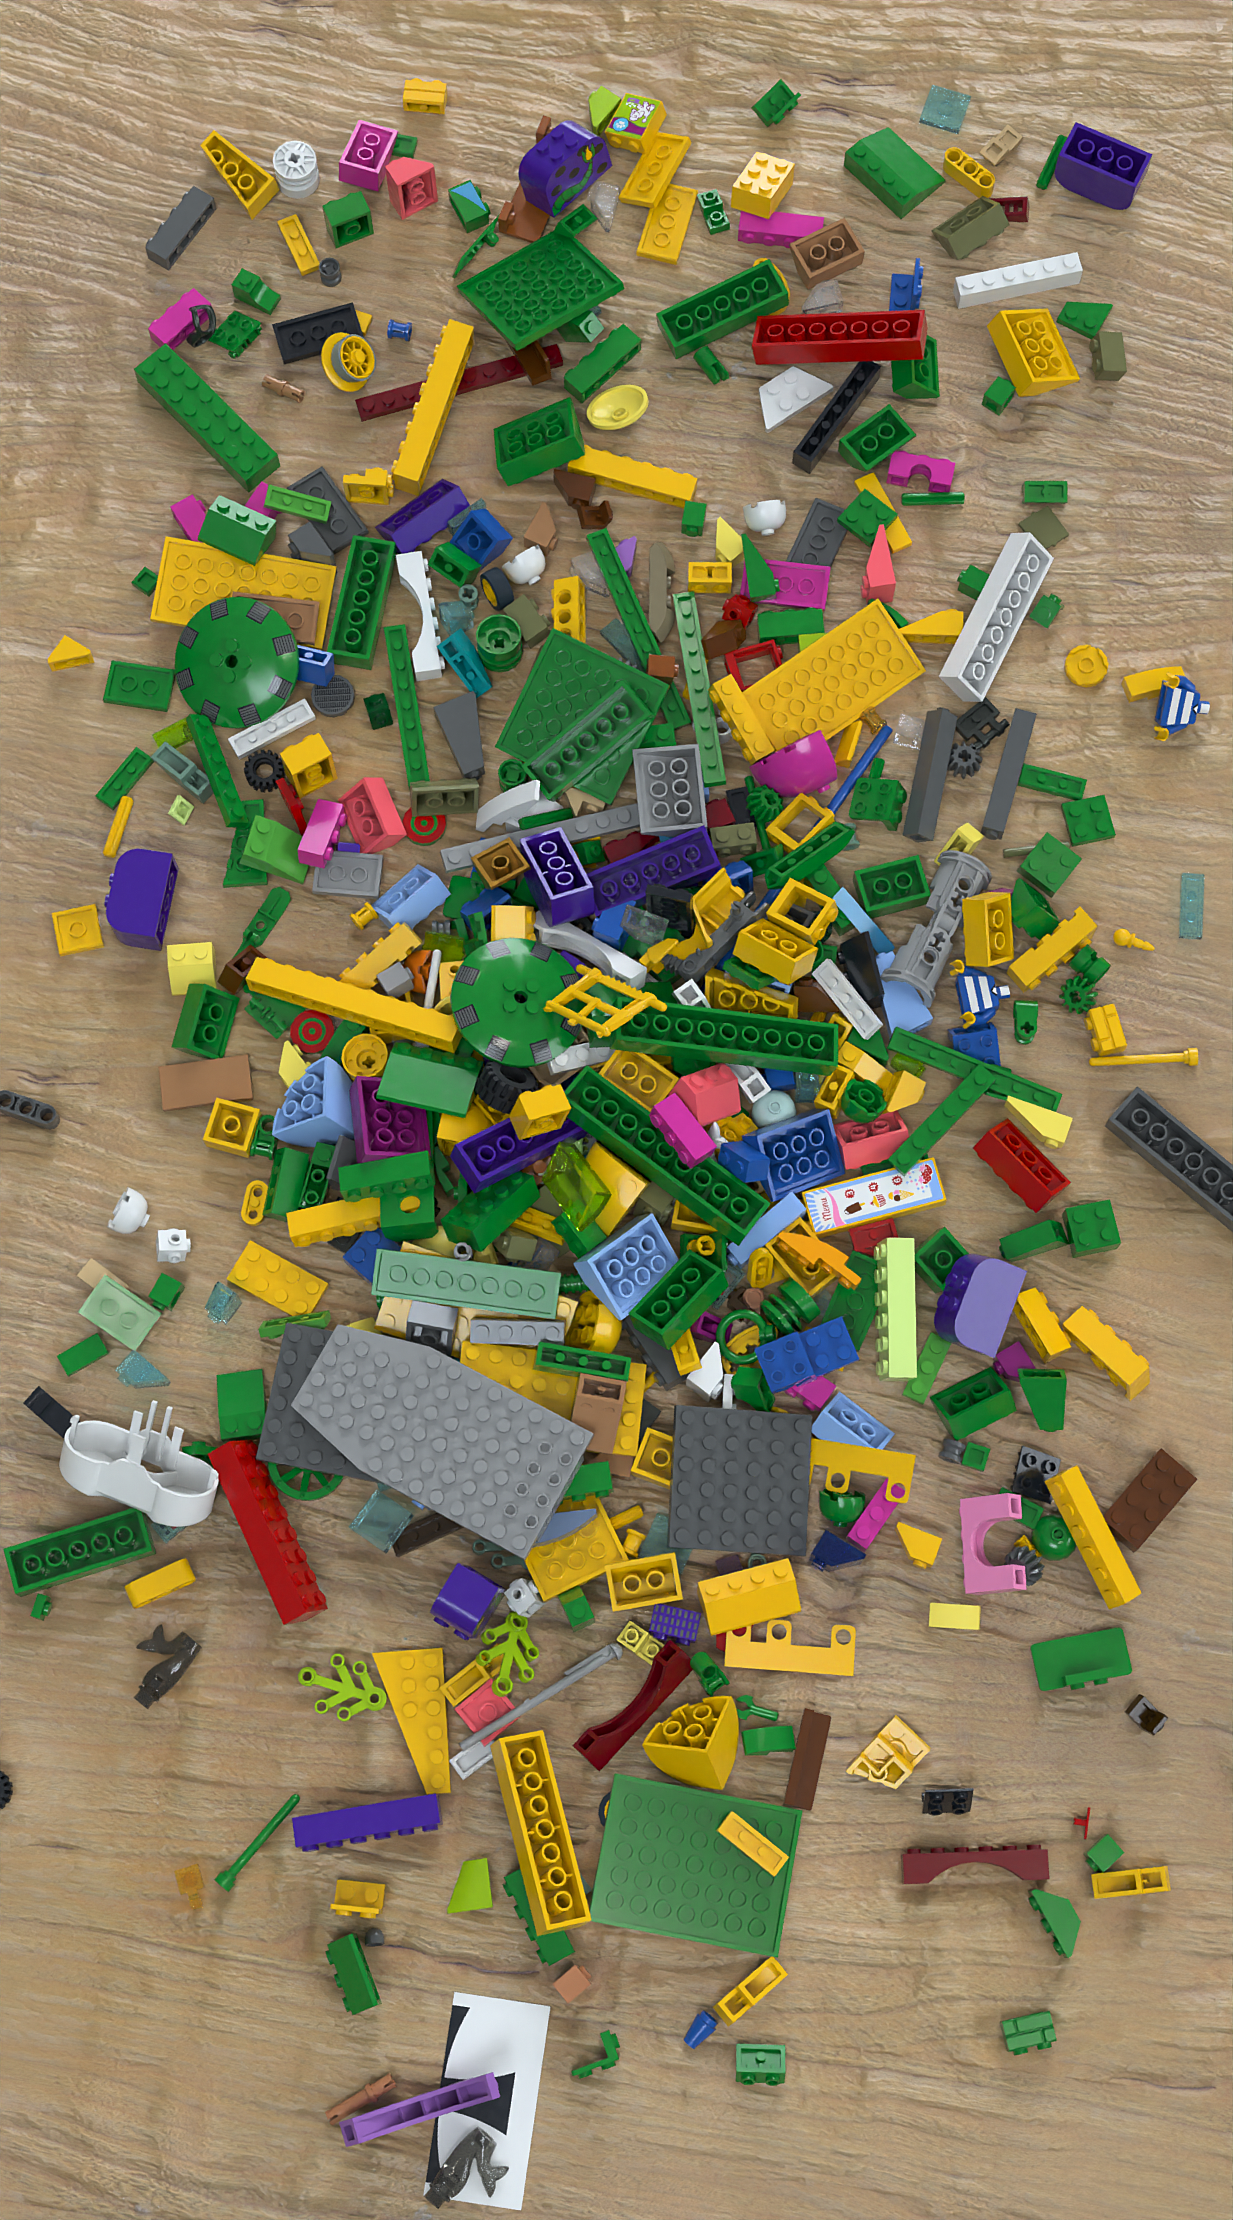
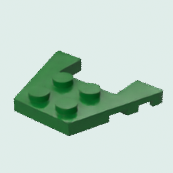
(478, 928)

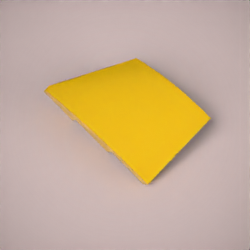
(890, 1755)

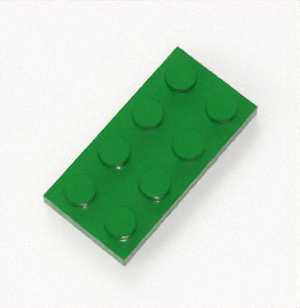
(856, 1305)

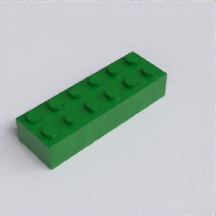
(722, 309)
(362, 602)
(588, 740)
(79, 1551)

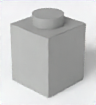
(396, 980)

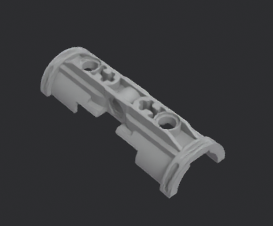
(909, 961)

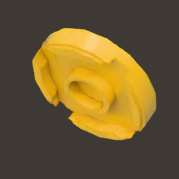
(1086, 666)

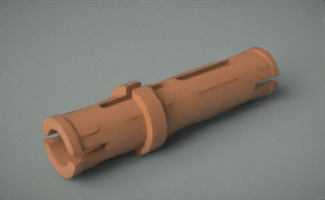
(360, 2099)

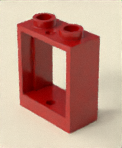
(748, 653)

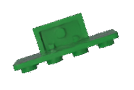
(467, 889)
(1081, 1660)

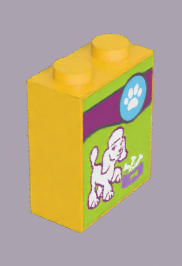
(635, 123)

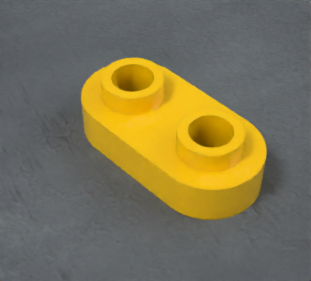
(254, 1204)
(760, 1268)

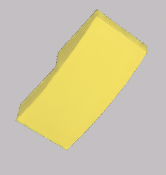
(954, 1616)
(639, 1642)

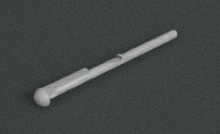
(572, 1675)

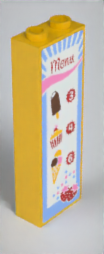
(873, 1198)

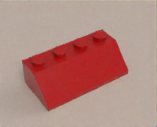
(1021, 1165)

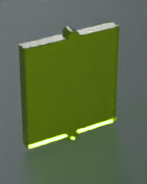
(449, 945)

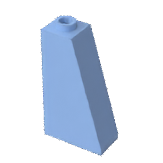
(901, 1002)
(767, 1227)

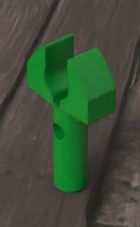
(755, 1710)

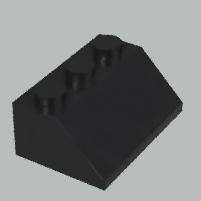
(862, 969)

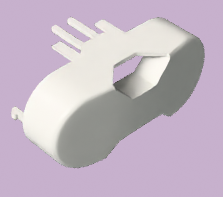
(107, 1461)

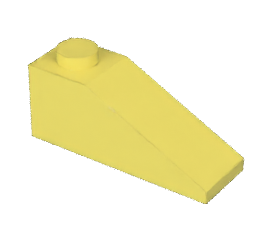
(1042, 1123)

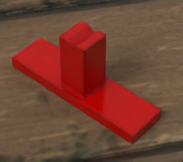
(1080, 1822)

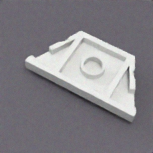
(790, 395)

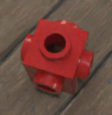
(739, 608)

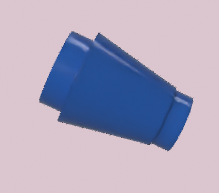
(700, 2029)

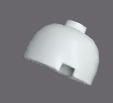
(765, 516)
(526, 566)
(129, 1212)

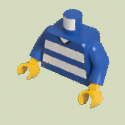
(1177, 706)
(977, 994)

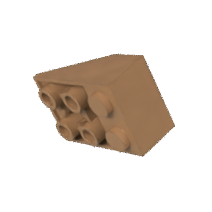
(598, 1409)

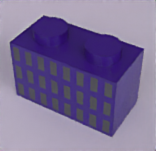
(675, 1624)

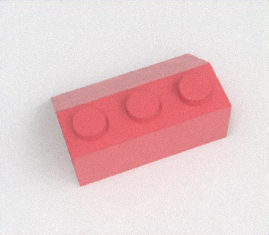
(411, 185)
(372, 815)
(710, 1093)
(870, 1141)

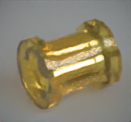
(872, 720)

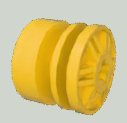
(361, 1053)

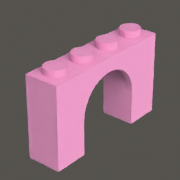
(976, 1518)

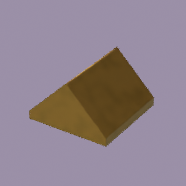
(499, 864)

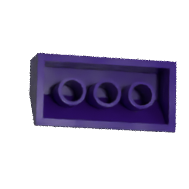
(423, 516)

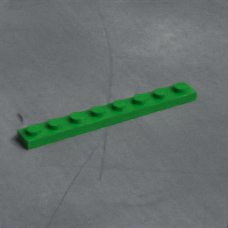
(406, 704)
(962, 1065)

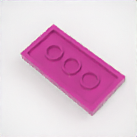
(798, 583)

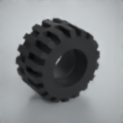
(503, 1084)

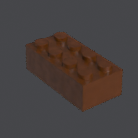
(1148, 1500)

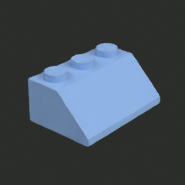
(411, 898)
(850, 1424)

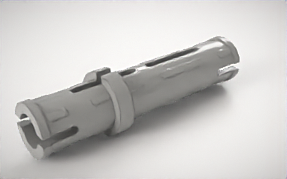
(461, 1247)

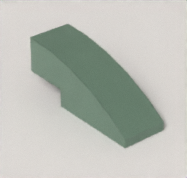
(183, 771)

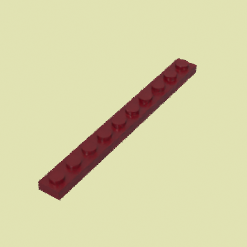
(472, 379)

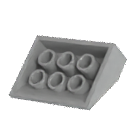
(669, 790)

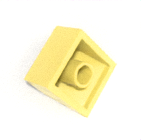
(191, 965)

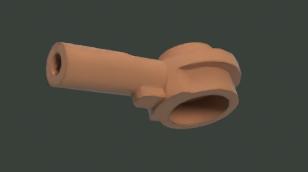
(752, 1299)

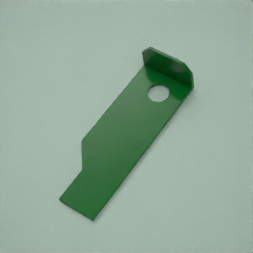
(410, 1226)

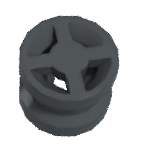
(442, 927)
(952, 1451)

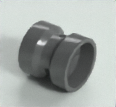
(330, 272)

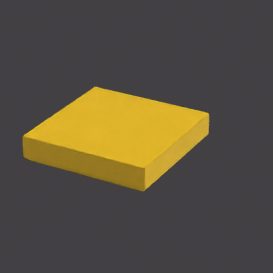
(77, 930)

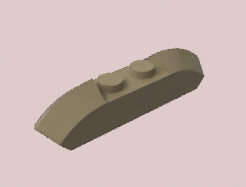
(660, 568)

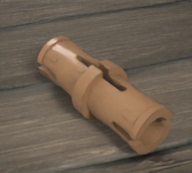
(283, 388)

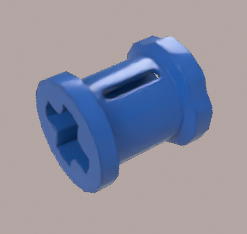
(399, 330)

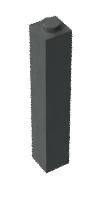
(1008, 774)
(930, 775)

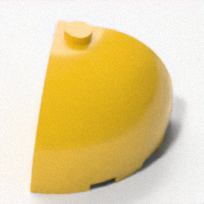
(456, 1129)
(622, 1182)
(697, 1742)

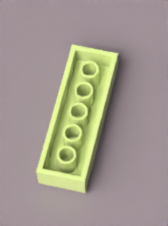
(895, 1309)

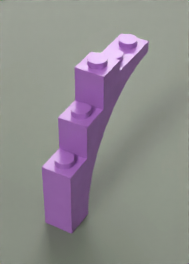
(419, 2109)

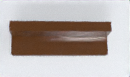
(533, 362)
(807, 1760)

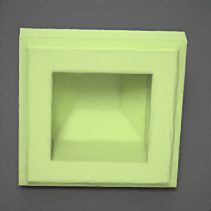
(181, 810)

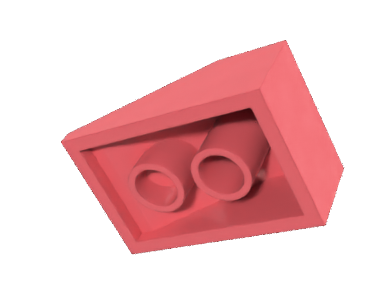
(879, 575)

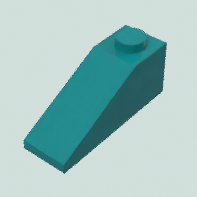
(466, 662)

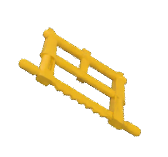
(618, 1018)

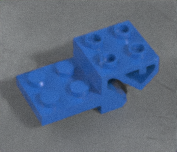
(806, 1355)

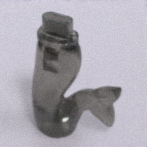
(168, 1672)
(456, 2169)

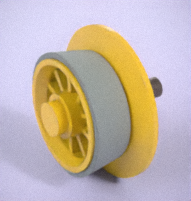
(347, 361)

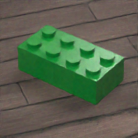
(490, 1211)
(678, 1299)

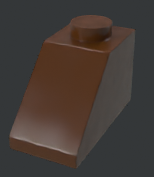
(575, 488)
(723, 638)
(236, 970)
(813, 996)

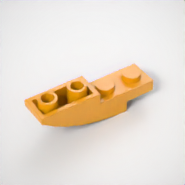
(813, 1251)

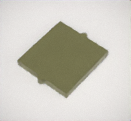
(1044, 527)

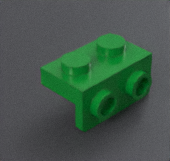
(775, 103)

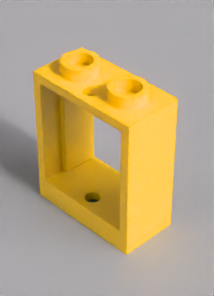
(776, 828)
(786, 899)

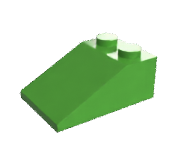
(274, 850)

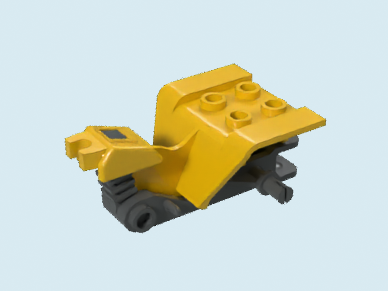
(719, 917)

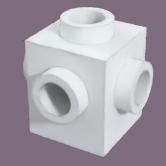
(172, 1245)
(524, 1597)

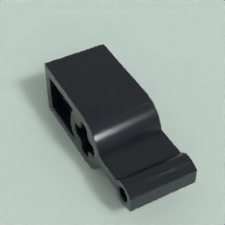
(49, 1411)

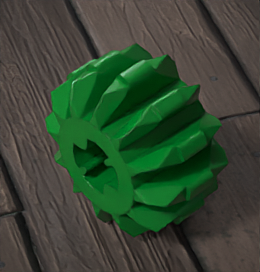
(764, 804)
(1085, 993)

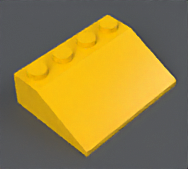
(1032, 351)

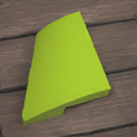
(472, 1887)

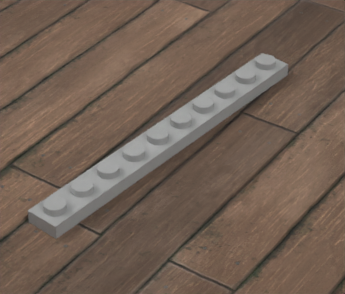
(575, 829)

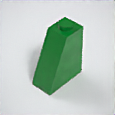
(581, 328)
(1033, 1241)
(1046, 1396)
(576, 1608)

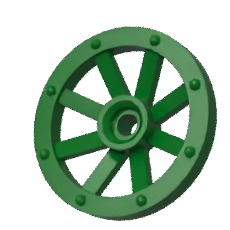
(303, 1495)

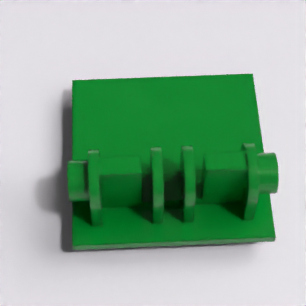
(235, 333)
(273, 1013)

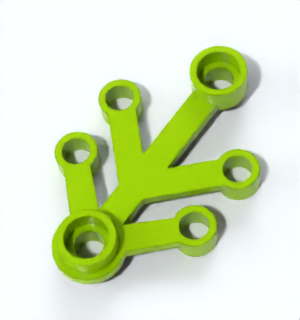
(510, 1651)
(347, 1689)

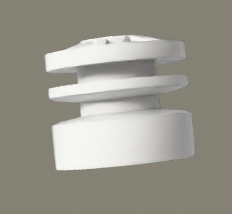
(296, 169)

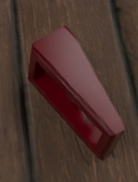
(1016, 202)

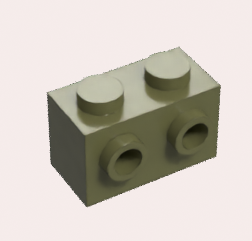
(1108, 356)
(532, 625)
(733, 839)
(655, 1201)
(515, 1244)

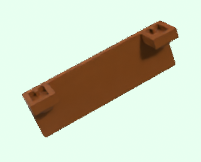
(521, 217)

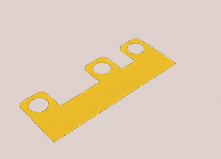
(846, 1458)
(786, 1657)

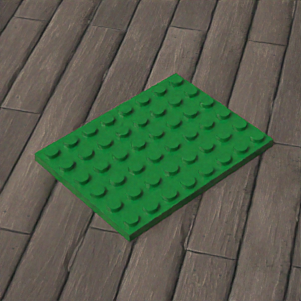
(680, 1878)

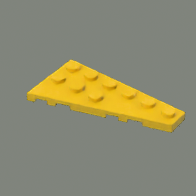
(420, 1707)

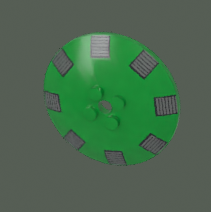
(264, 668)
(492, 1018)

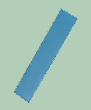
(862, 921)

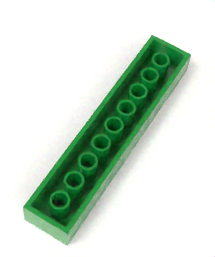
(729, 1038)
(629, 1133)

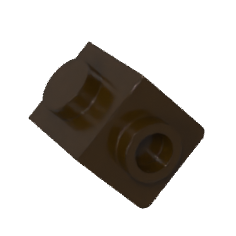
(735, 1304)
(1146, 1715)

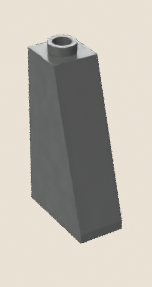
(461, 730)

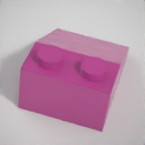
(367, 155)

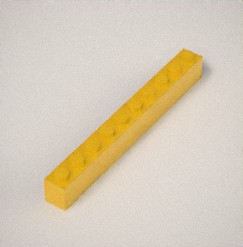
(354, 1004)

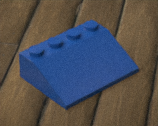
(800, 1152)

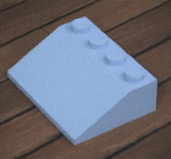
(627, 1264)

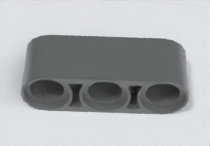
(35, 1116)

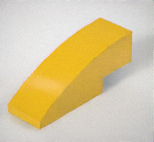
(1147, 683)
(471, 1679)
(1131, 1882)
(750, 1991)

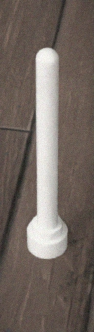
(431, 986)

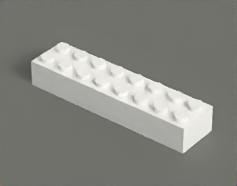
(996, 617)

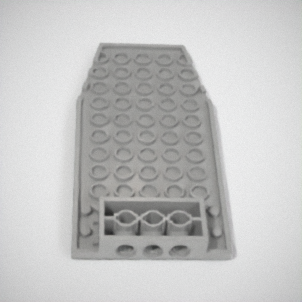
(443, 1435)

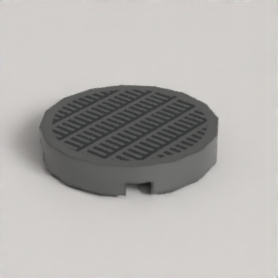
(334, 698)

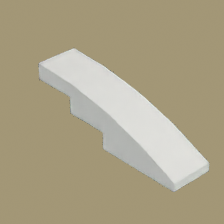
(508, 804)

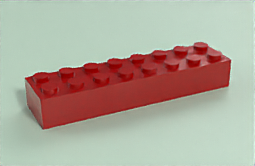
(840, 337)
(268, 1531)

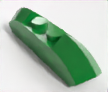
(809, 855)

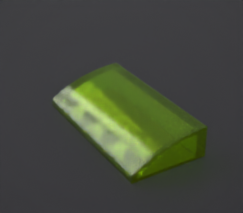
(575, 1185)

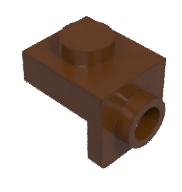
(595, 516)

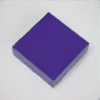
(348, 847)

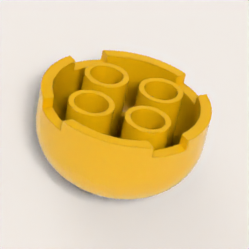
(601, 1327)

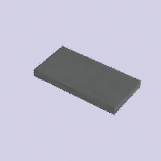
(342, 519)
(819, 536)

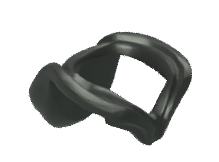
(199, 337)

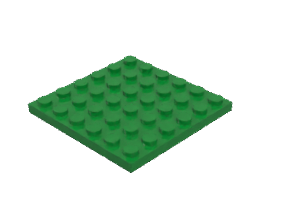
(540, 288)
(559, 690)

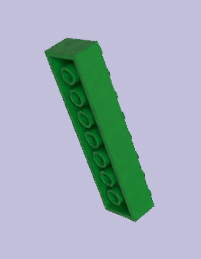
(207, 418)

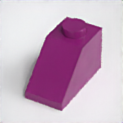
(705, 1328)
(1010, 1360)

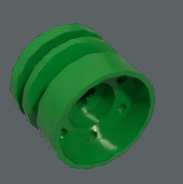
(499, 643)
(792, 1306)

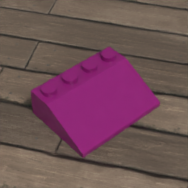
(384, 1127)

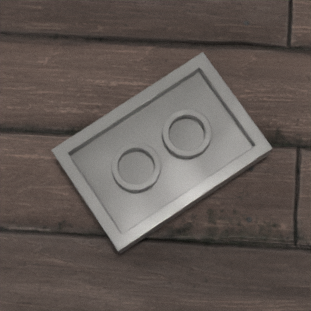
(350, 875)

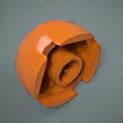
(419, 964)

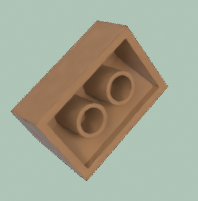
(826, 253)

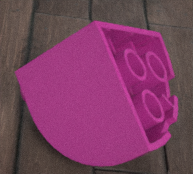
(798, 767)

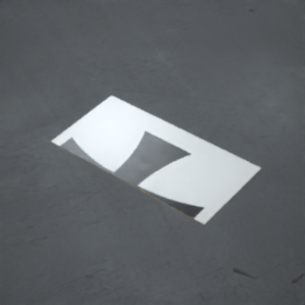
(510, 2042)

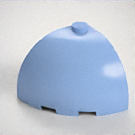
(316, 1107)

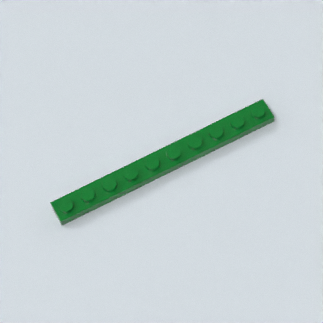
(633, 618)
(698, 686)

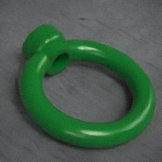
(767, 1334)

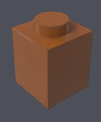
(662, 668)

